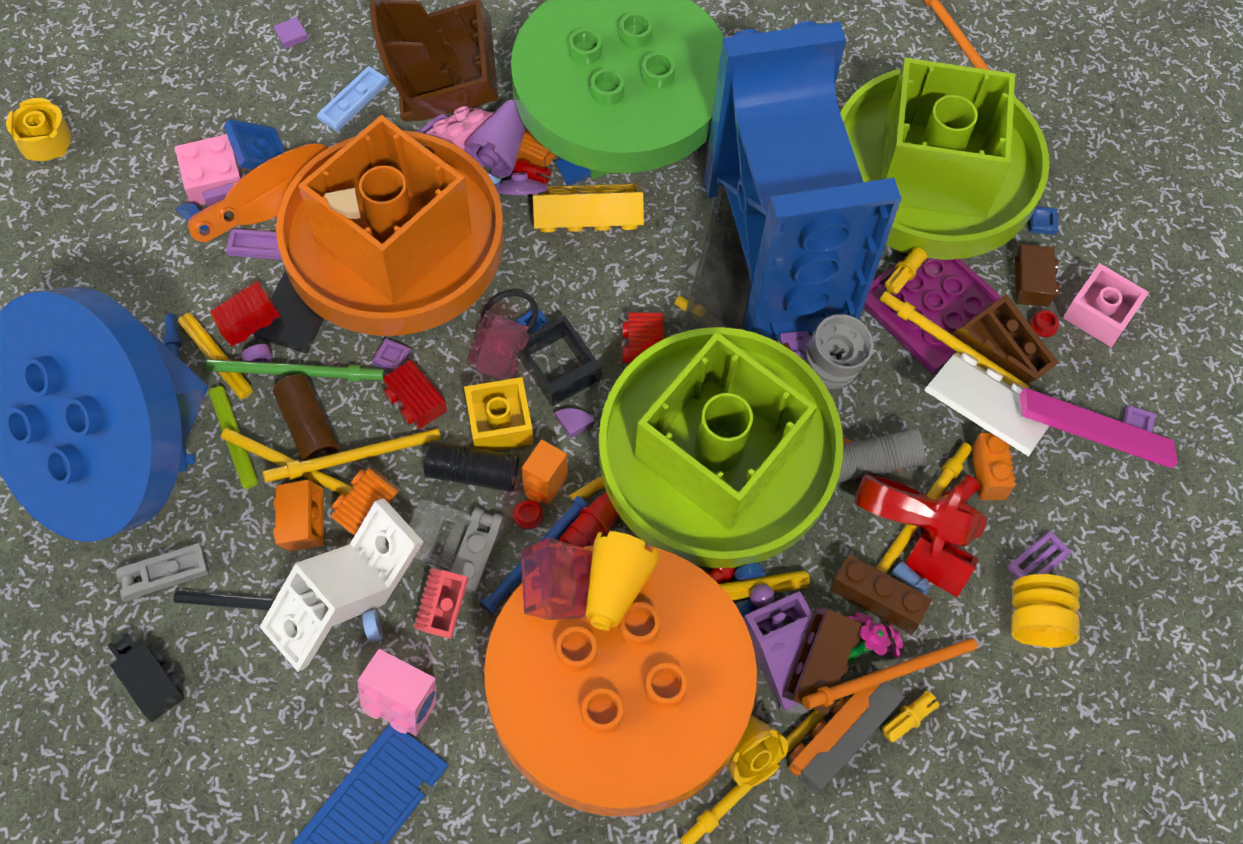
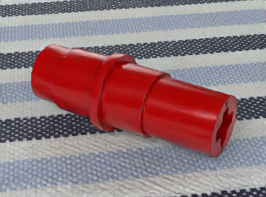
(592, 520)

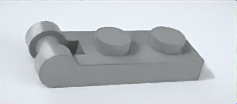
(477, 548)
(162, 572)

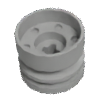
(838, 350)

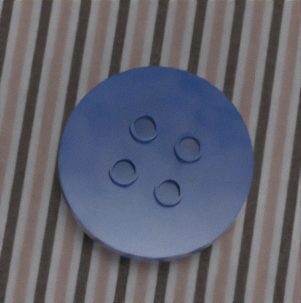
(90, 413)

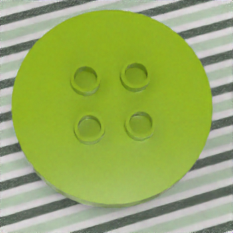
(958, 151)
(720, 447)

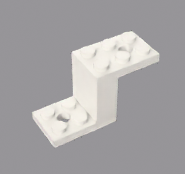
(340, 584)

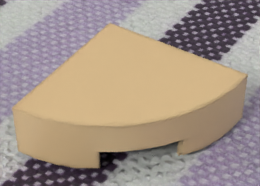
(344, 203)

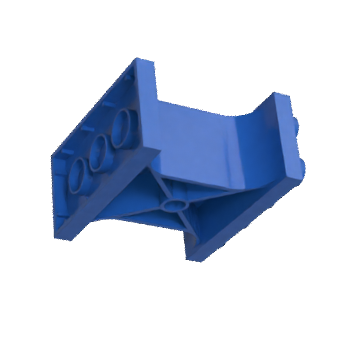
(794, 180)

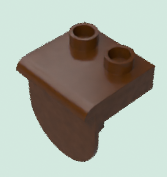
(436, 57)

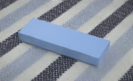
(352, 98)

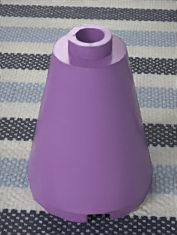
(498, 140)

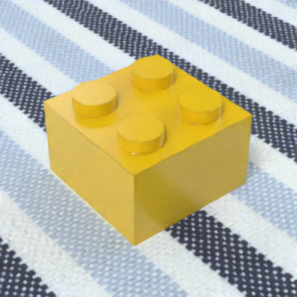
(499, 415)

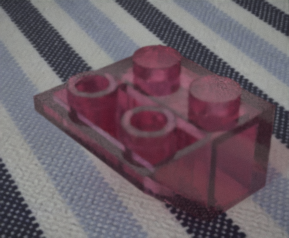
(555, 579)

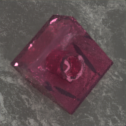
(497, 346)

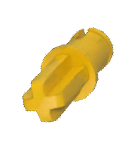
(905, 270)
(910, 716)

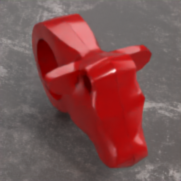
(943, 518)

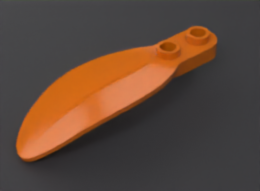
(255, 195)

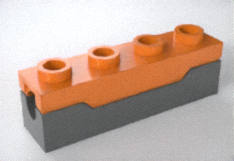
(843, 735)

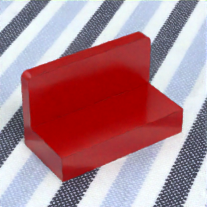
(948, 571)

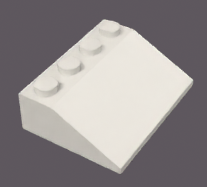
(986, 401)

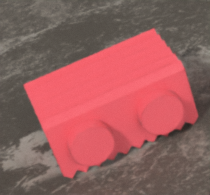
(441, 603)

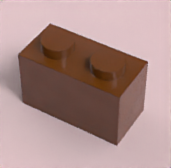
(1036, 275)

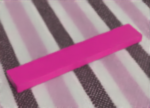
(1097, 428)

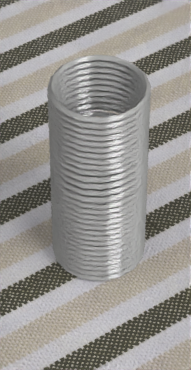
(868, 455)

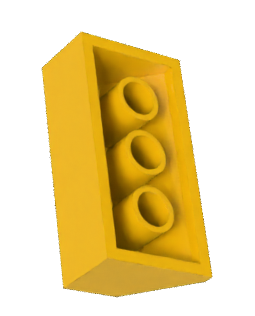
(589, 207)

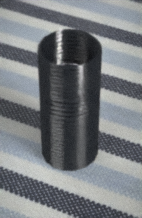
(482, 466)

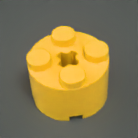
(39, 130)

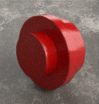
(1045, 323)
(528, 514)

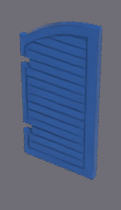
(376, 793)

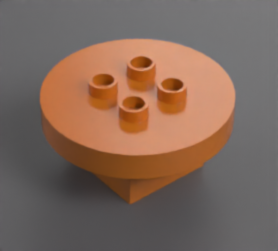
(422, 240)
(628, 711)

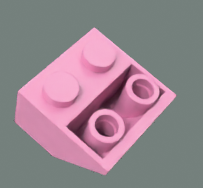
(460, 125)

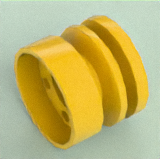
(1045, 611)

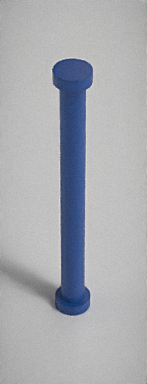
(516, 575)

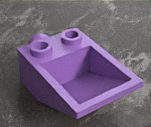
(780, 644)

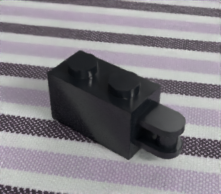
(145, 677)

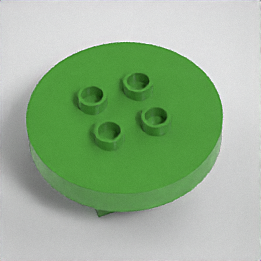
(617, 81)

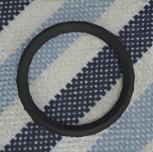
(515, 293)

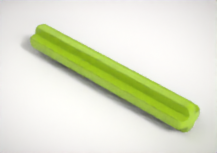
(227, 420)

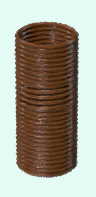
(295, 399)

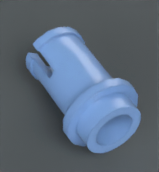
(909, 577)

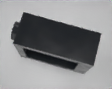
(575, 380)

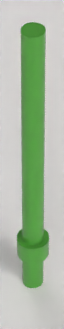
(352, 373)

